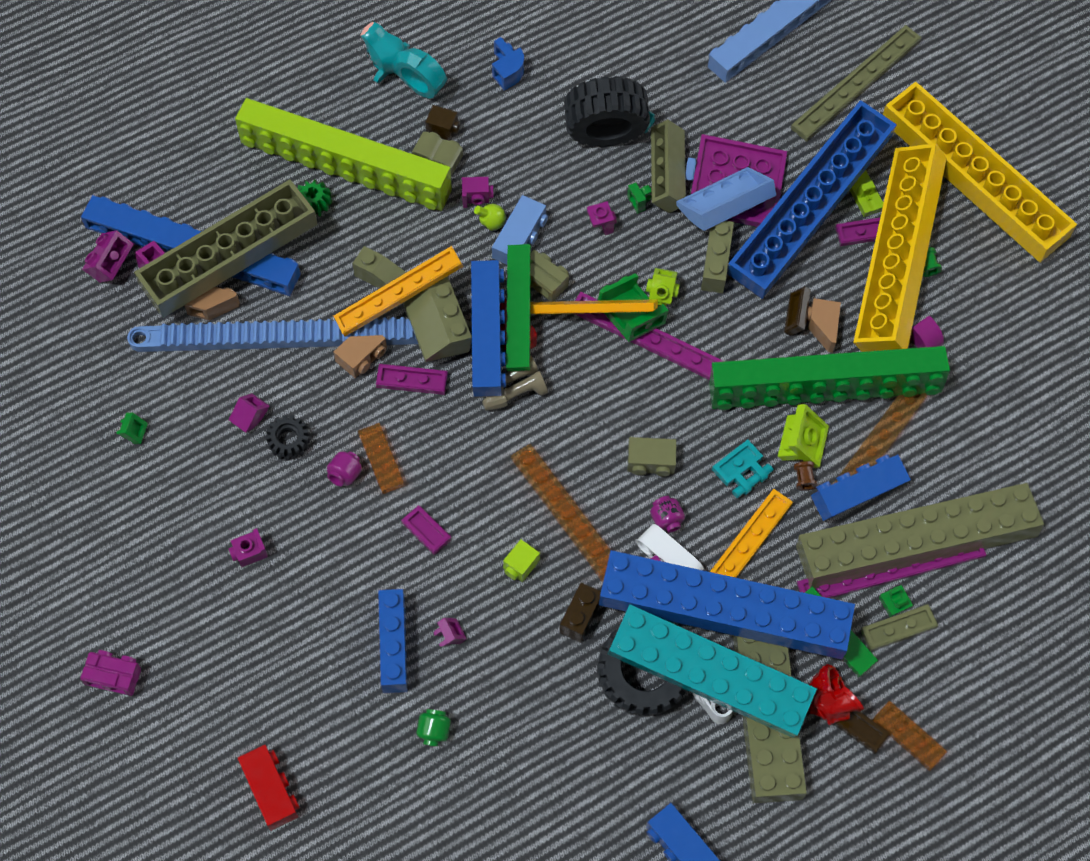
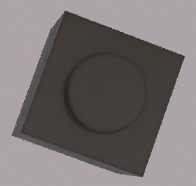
(442, 122)

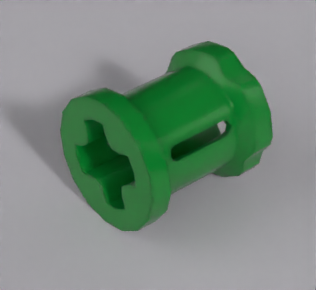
(931, 265)

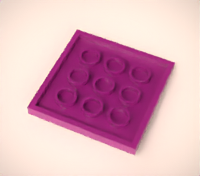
(723, 157)

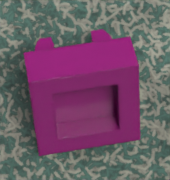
(451, 631)

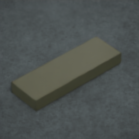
(899, 628)

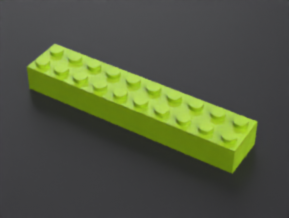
(344, 154)

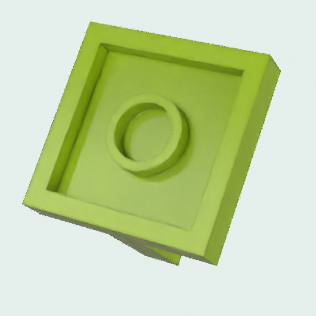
(803, 436)

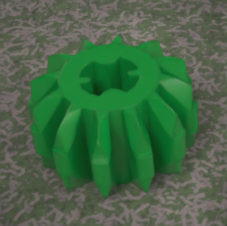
(316, 195)

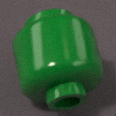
(433, 727)

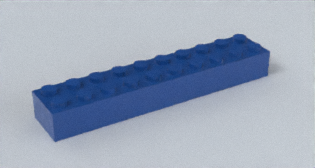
(811, 199)
(728, 604)

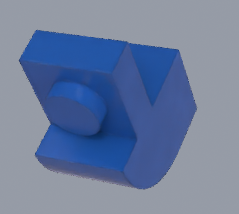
(510, 66)

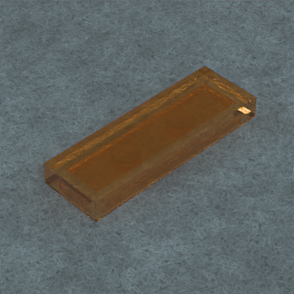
(381, 458)
(909, 735)

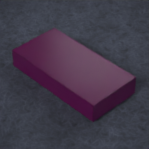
(426, 530)

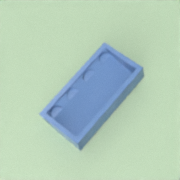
(727, 198)

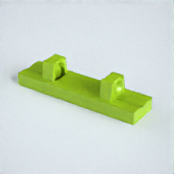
(866, 195)

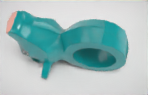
(411, 65)

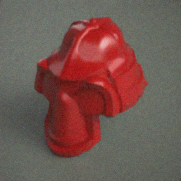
(832, 698)

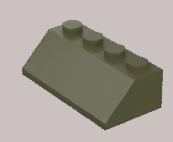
(438, 322)

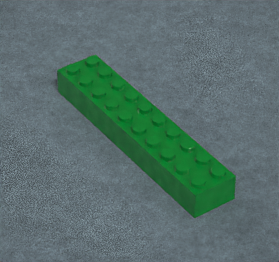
(828, 377)

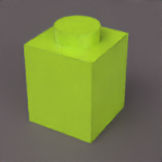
(521, 561)

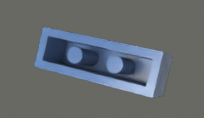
(520, 227)

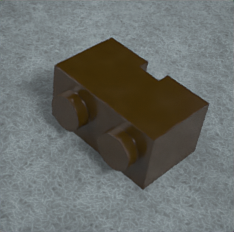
(580, 613)

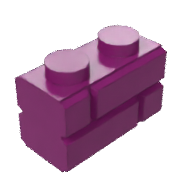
(111, 673)

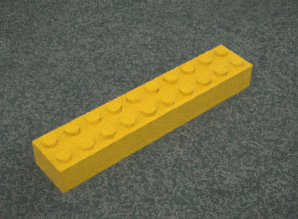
(981, 173)
(900, 249)

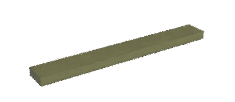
(855, 83)

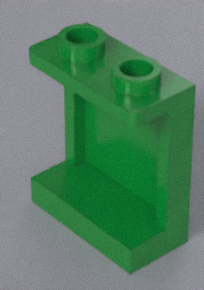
(632, 323)

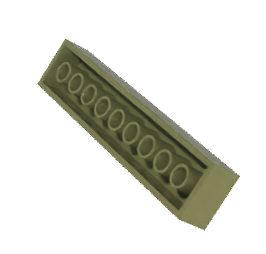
(919, 535)

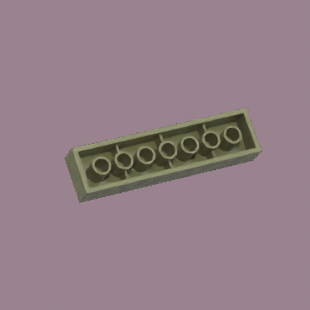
(226, 248)
(772, 757)

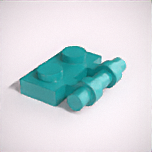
(739, 462)

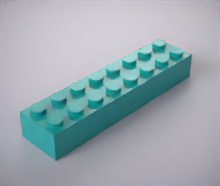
(712, 671)

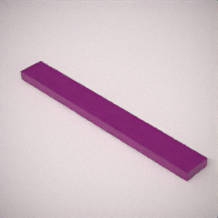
(659, 343)
(872, 580)

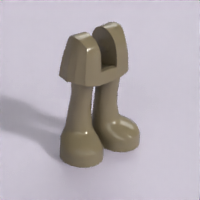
(533, 382)

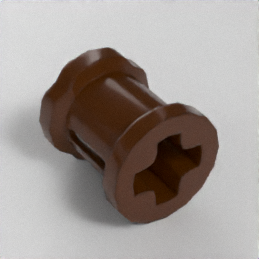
(805, 476)

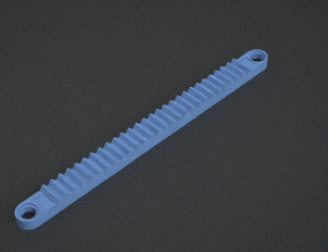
(263, 335)

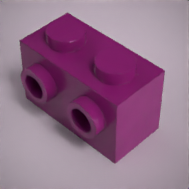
(107, 256)

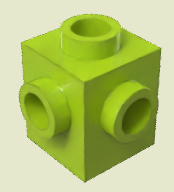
(663, 286)

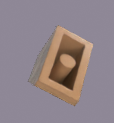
(823, 322)

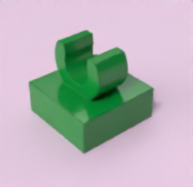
(639, 197)
(132, 428)
(895, 601)

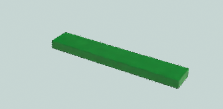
(518, 307)

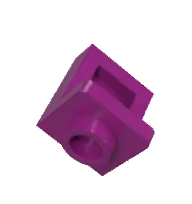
(601, 215)

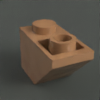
(213, 303)
(359, 352)

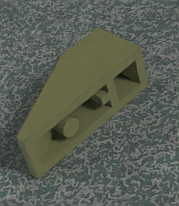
(375, 268)

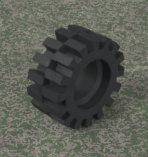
(281, 426)

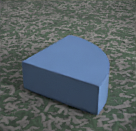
(690, 169)

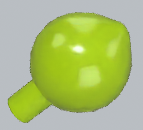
(491, 216)

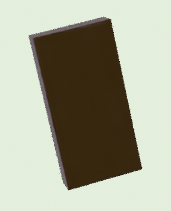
(797, 311)
(863, 731)

